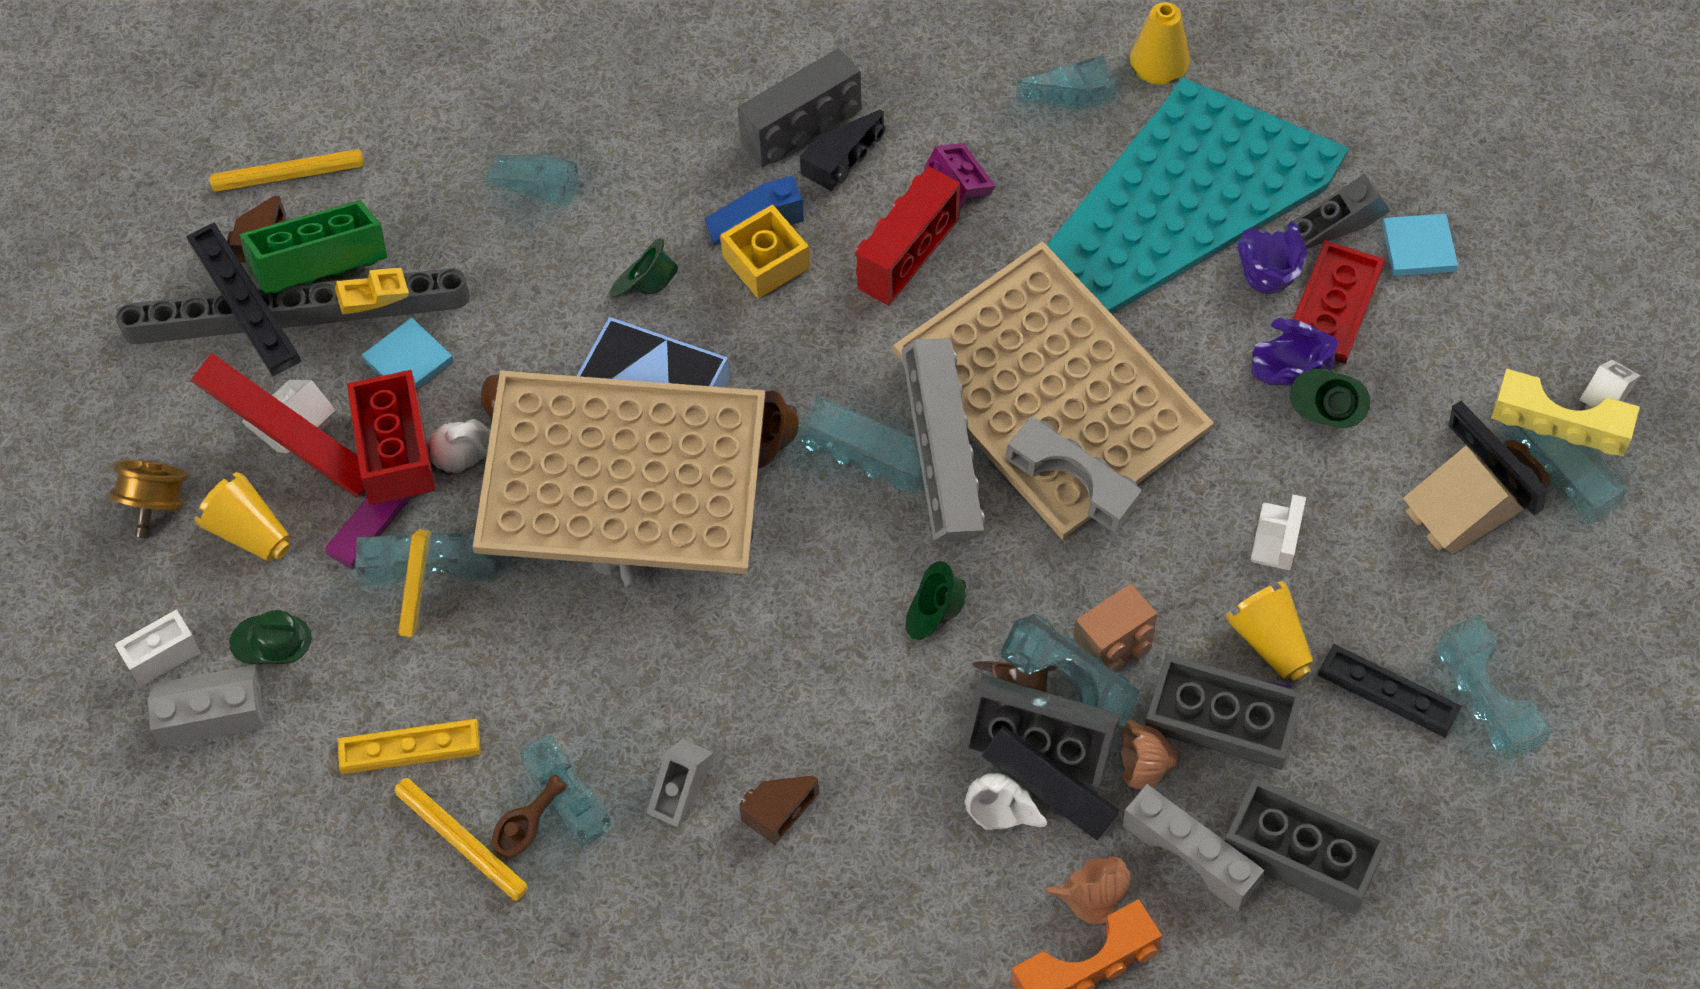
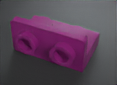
(961, 165)

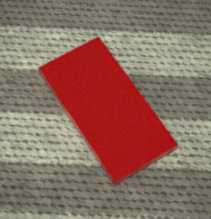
(1339, 293)

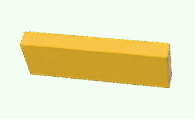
(414, 583)

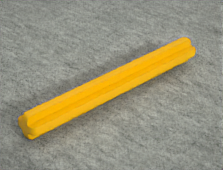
(286, 170)
(461, 839)

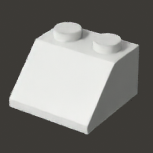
(305, 400)

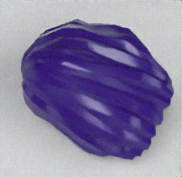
(1272, 260)
(1292, 353)

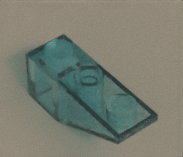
(1071, 86)

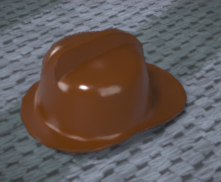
(778, 427)
(1007, 672)

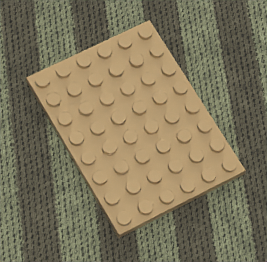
(1053, 352)
(621, 472)

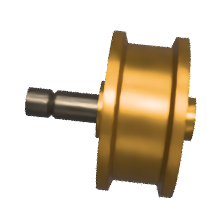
(149, 487)

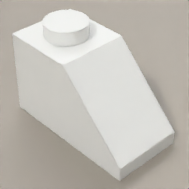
(1609, 381)

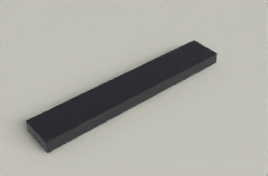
(243, 299)

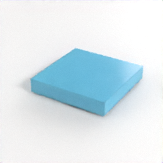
(1419, 244)
(408, 349)

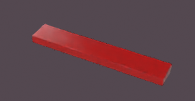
(280, 423)

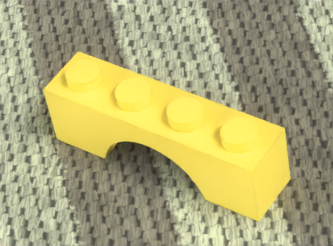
(1526, 405)

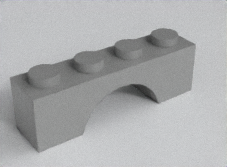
(1041, 449)
(1220, 865)

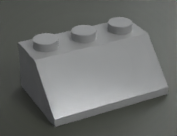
(206, 706)

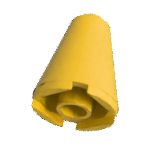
(1161, 46)
(244, 519)
(1274, 631)

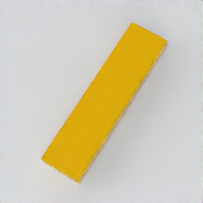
(408, 746)

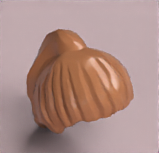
(1145, 755)
(1095, 889)

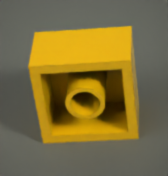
(765, 251)

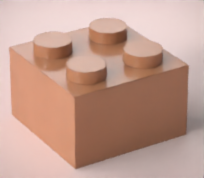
(1117, 628)

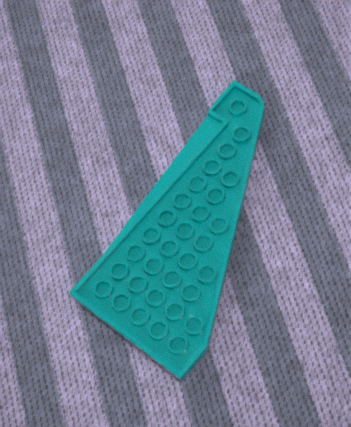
(1190, 191)

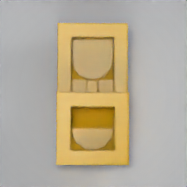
(376, 291)

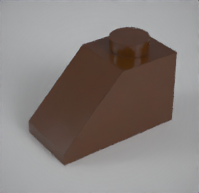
(263, 215)
(777, 805)

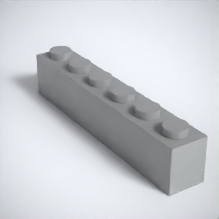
(943, 439)

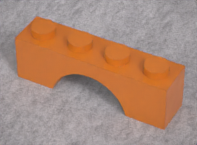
(1129, 937)

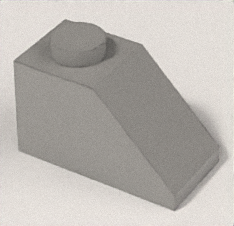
(679, 781)

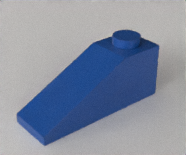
(781, 193)

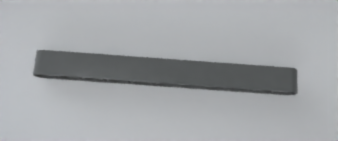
(292, 308)

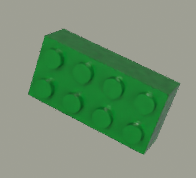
(313, 246)

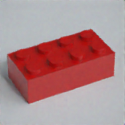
(907, 235)
(390, 437)

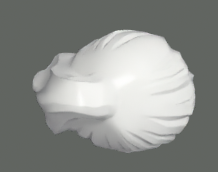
(458, 445)
(1001, 803)

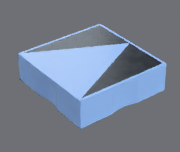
(643, 355)

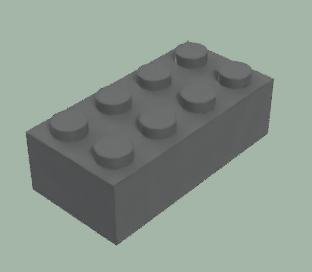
(800, 108)
(1224, 711)
(1062, 729)
(1306, 845)

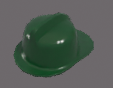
(647, 274)
(1330, 398)
(936, 601)
(270, 638)

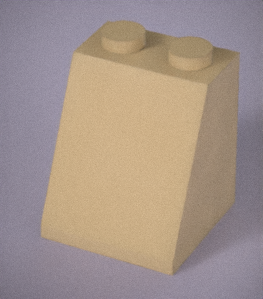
(1461, 502)

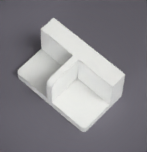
(1278, 533)
(158, 648)

